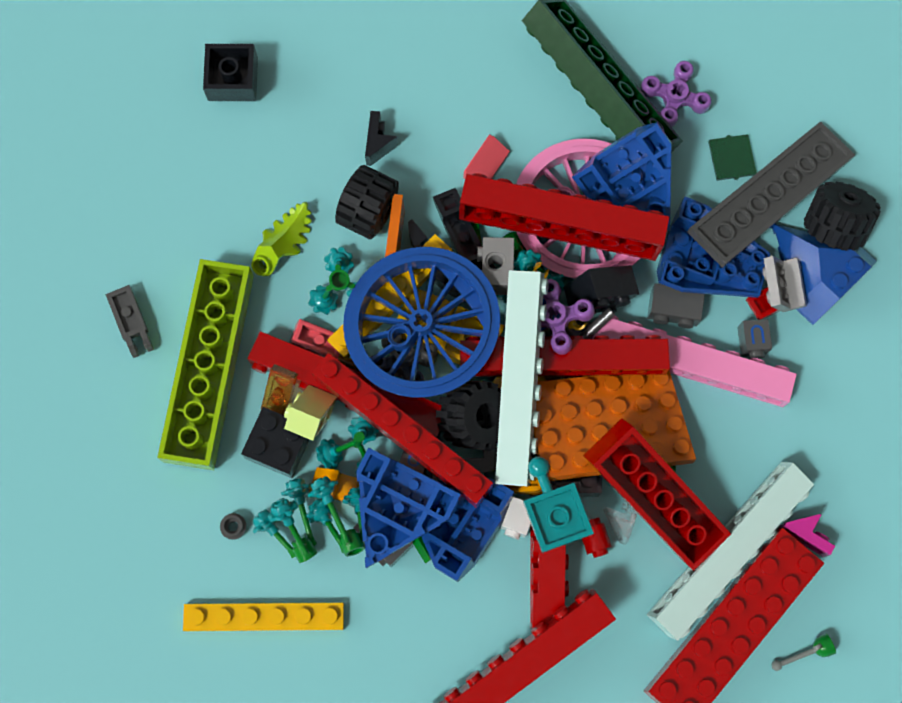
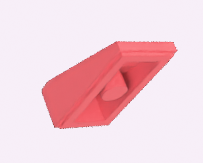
(313, 338)

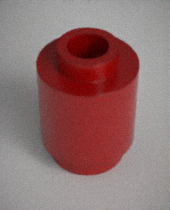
(598, 542)

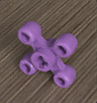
(678, 87)
(567, 314)

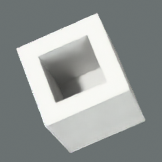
(516, 520)

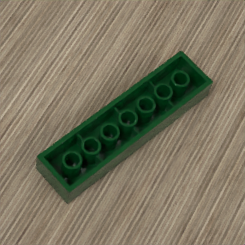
(593, 69)

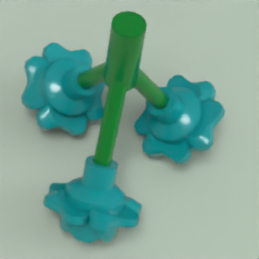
(330, 454)

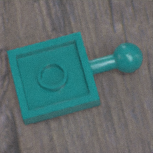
(556, 514)

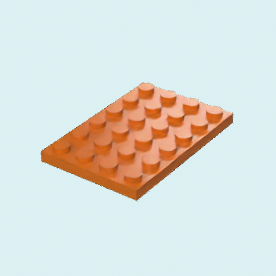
(585, 408)

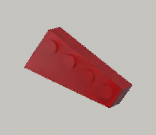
(546, 581)

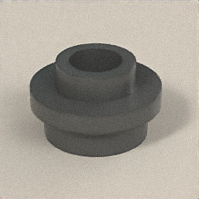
(225, 523)

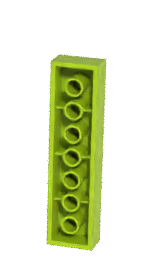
(206, 365)

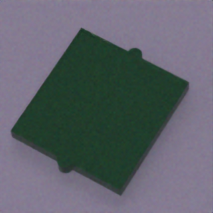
(732, 157)

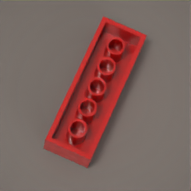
(657, 494)

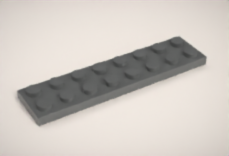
(770, 194)

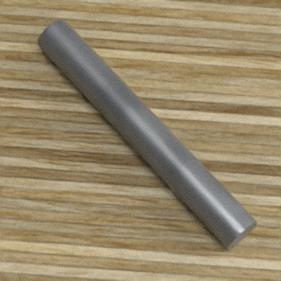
(595, 326)

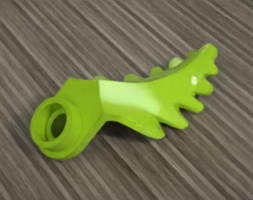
(282, 240)

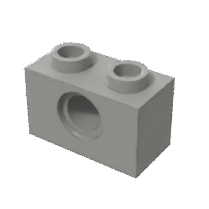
(499, 252)

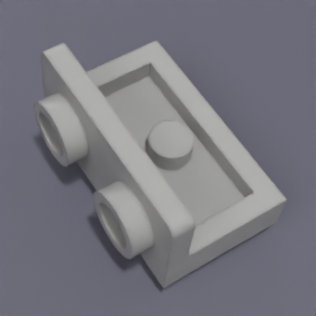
(784, 284)

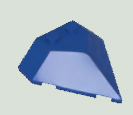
(631, 171)
(825, 270)
(398, 505)
(463, 538)

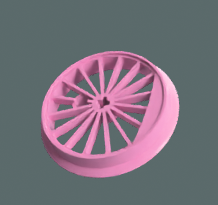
(554, 155)

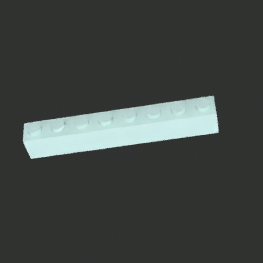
(520, 377)
(749, 529)

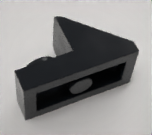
(377, 143)

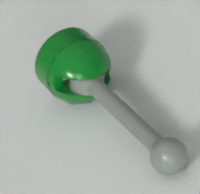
(822, 647)

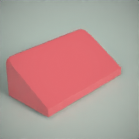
(488, 158)

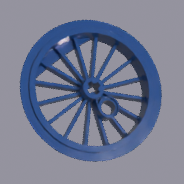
(474, 290)

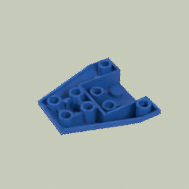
(692, 270)

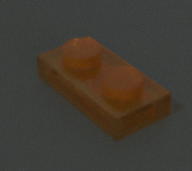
(279, 389)

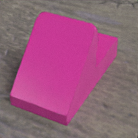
(803, 531)

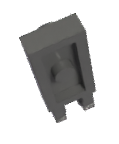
(129, 318)

